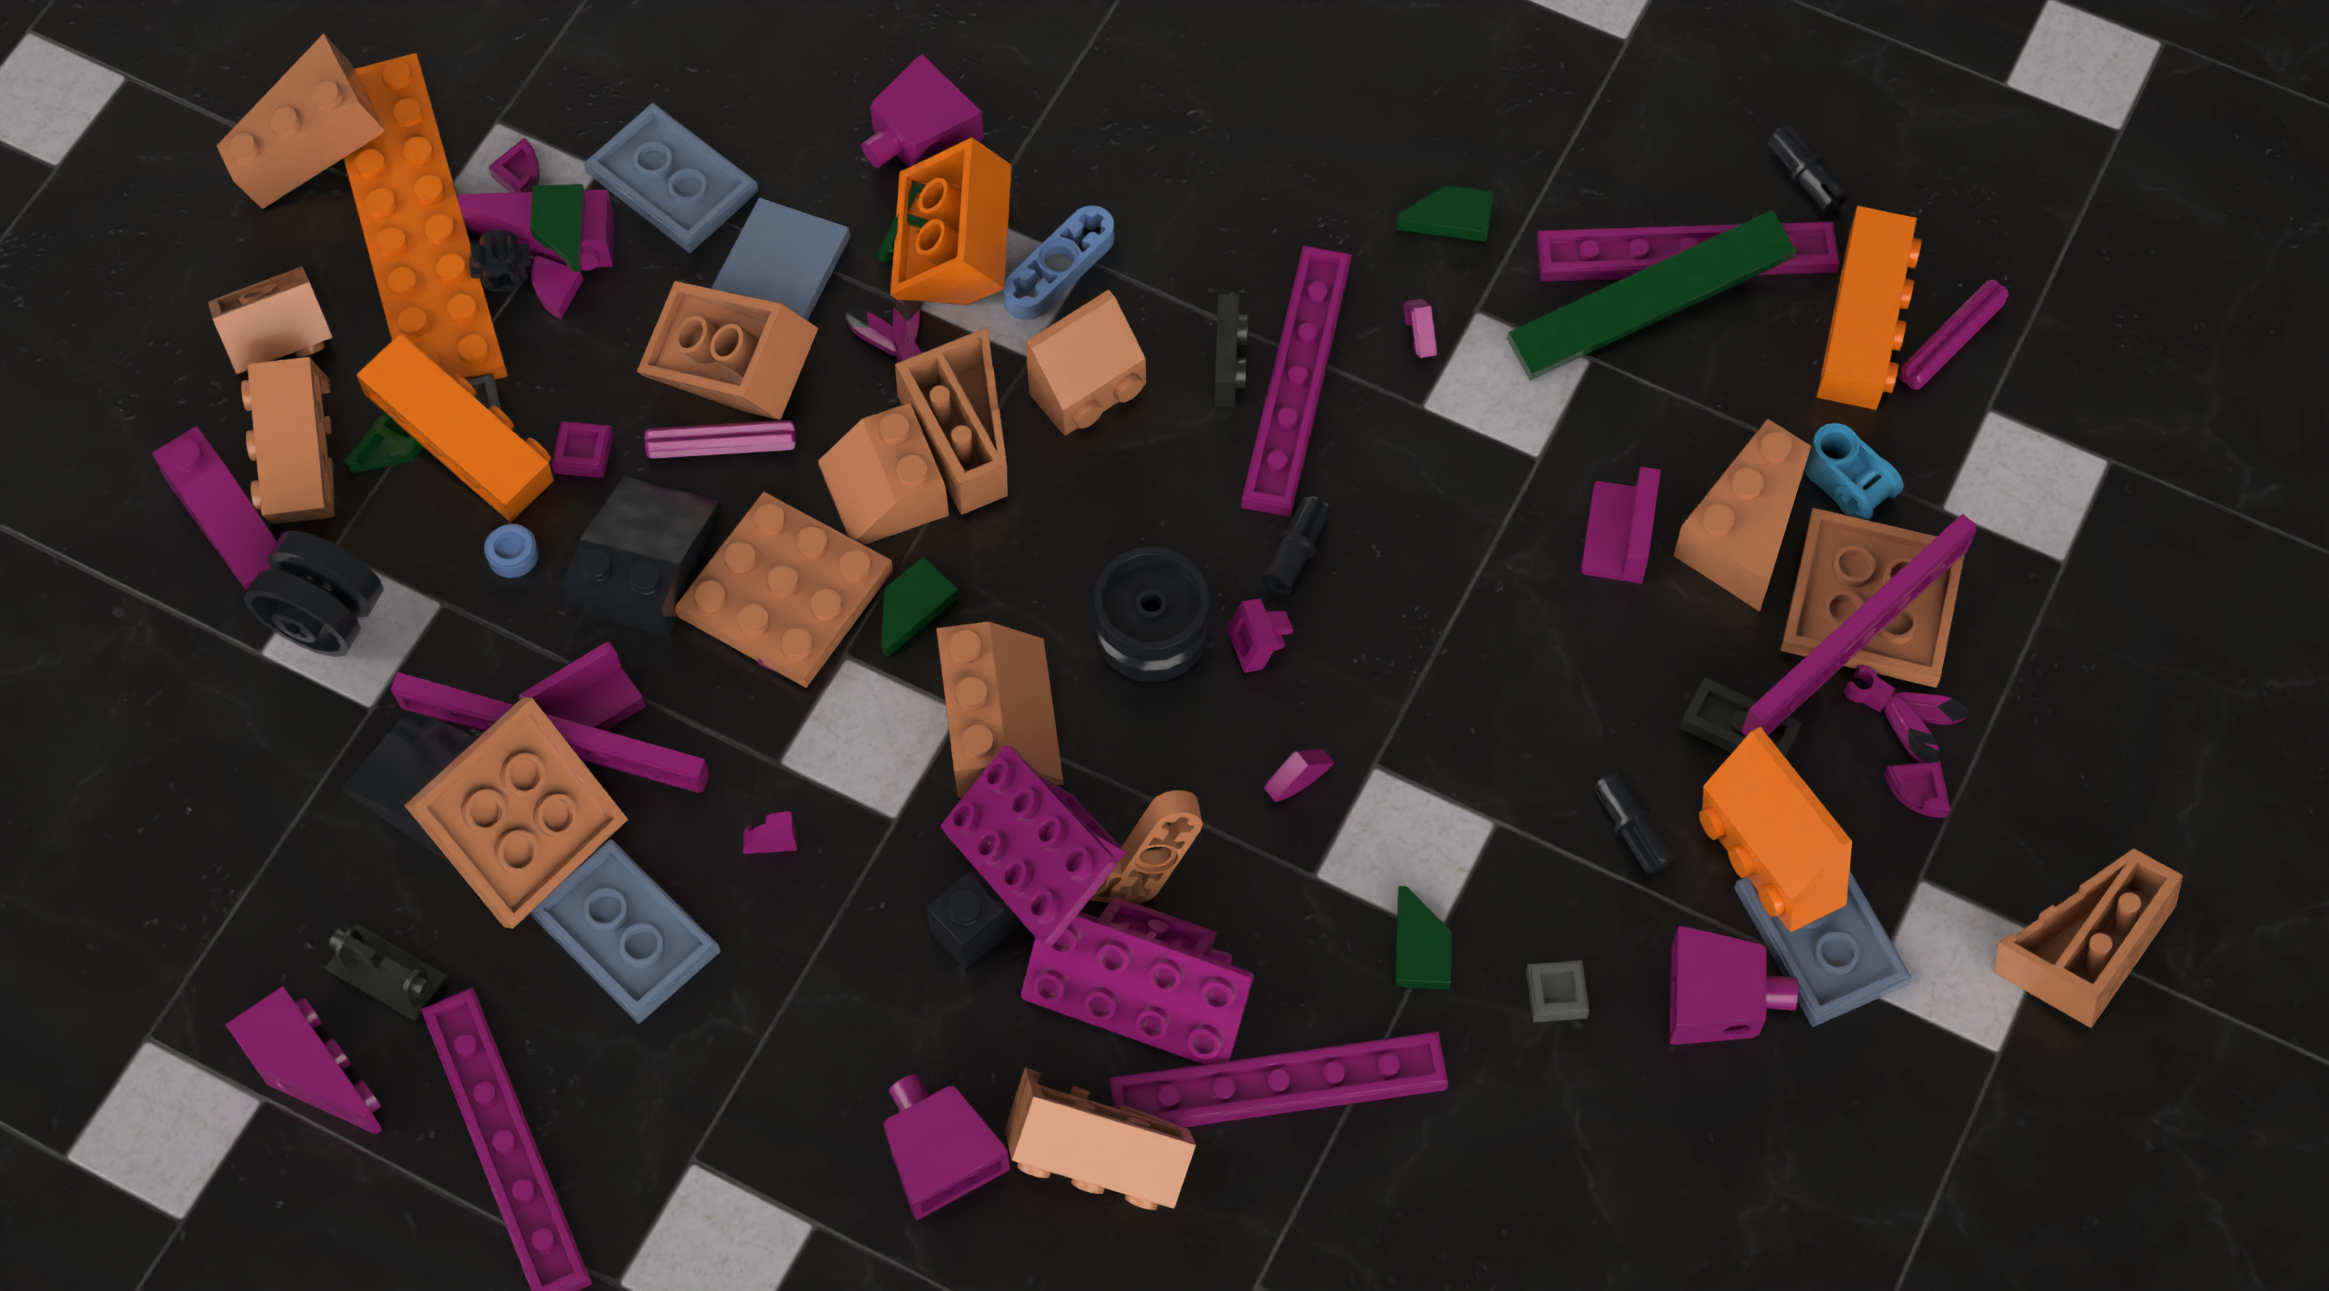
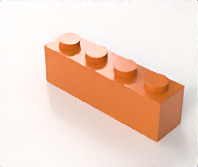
(1868, 308)
(456, 426)

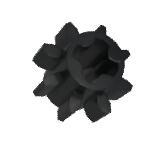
(500, 261)

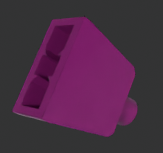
(920, 117)
(1722, 988)
(940, 1146)

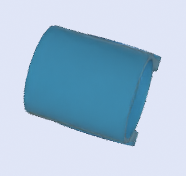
(1854, 475)

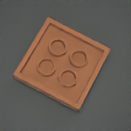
(1842, 569)
(784, 589)
(516, 812)

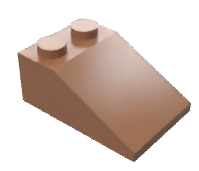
(728, 348)

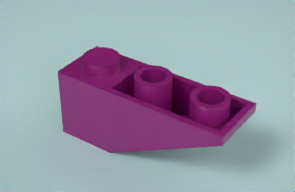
(294, 1060)

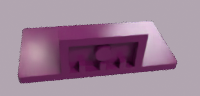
(1032, 844)
(1143, 980)

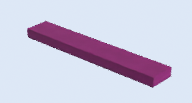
(1625, 251)
(1296, 382)
(1861, 627)
(587, 742)
(1287, 1081)
(505, 1144)

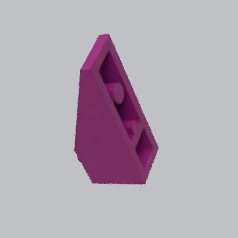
(513, 214)
(217, 504)

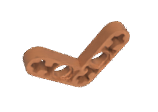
(1152, 830)

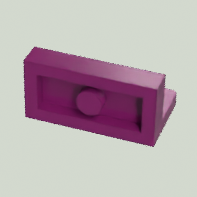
(1621, 528)
(589, 691)

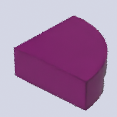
(517, 168)
(554, 285)
(1419, 316)
(1297, 773)
(1920, 787)
(774, 836)

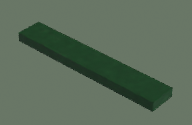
(1651, 295)

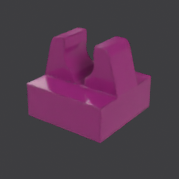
(1257, 633)

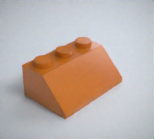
(964, 244)
(1777, 833)

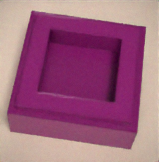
(582, 449)

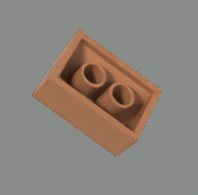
(997, 698)

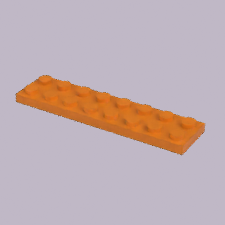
(418, 227)

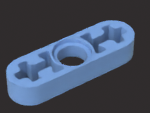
(1056, 283)

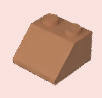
(270, 320)
(1085, 364)
(884, 477)

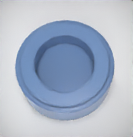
(511, 550)

